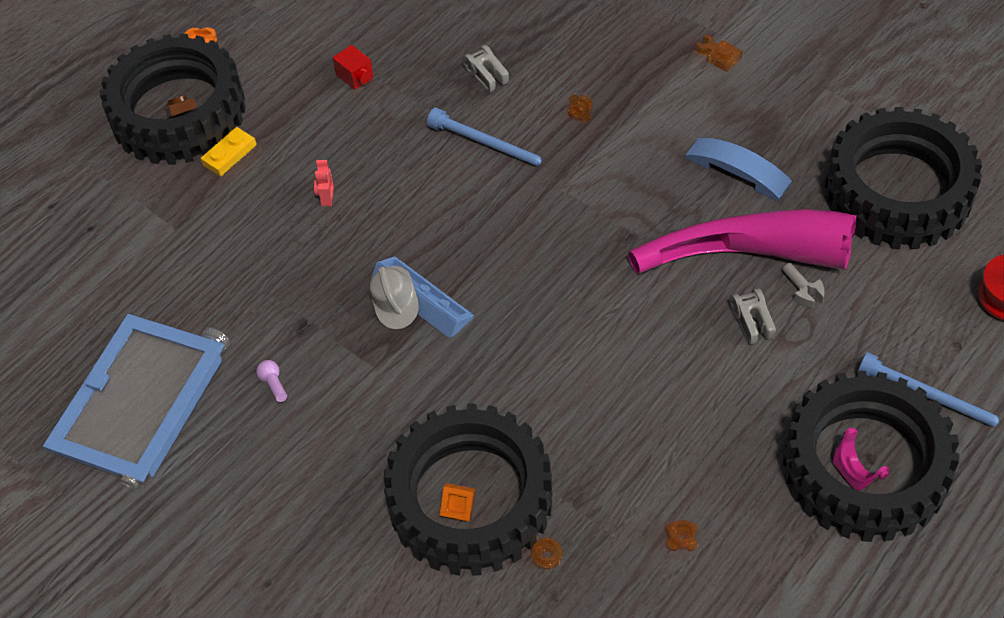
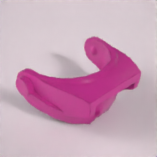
(850, 466)

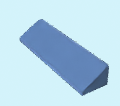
(433, 303)

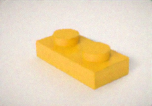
(228, 151)

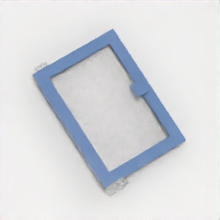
(137, 398)

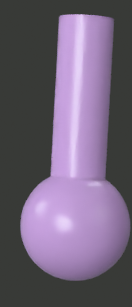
(268, 372)

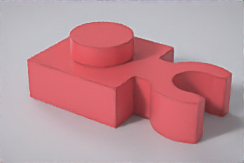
(324, 183)

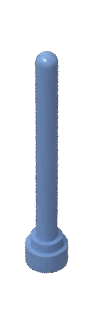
(439, 120)
(873, 366)

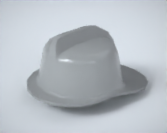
(394, 297)

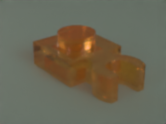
(721, 55)

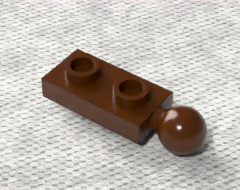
(179, 106)

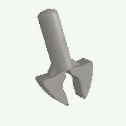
(804, 286)

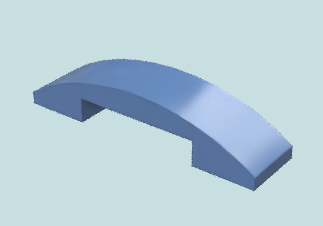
(743, 163)

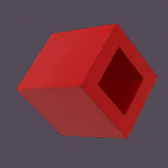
(353, 67)

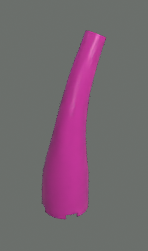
(794, 235)

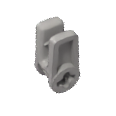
(483, 66)
(752, 306)

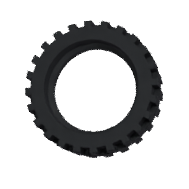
(163, 62)
(914, 136)
(880, 401)
(456, 433)

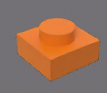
(457, 502)

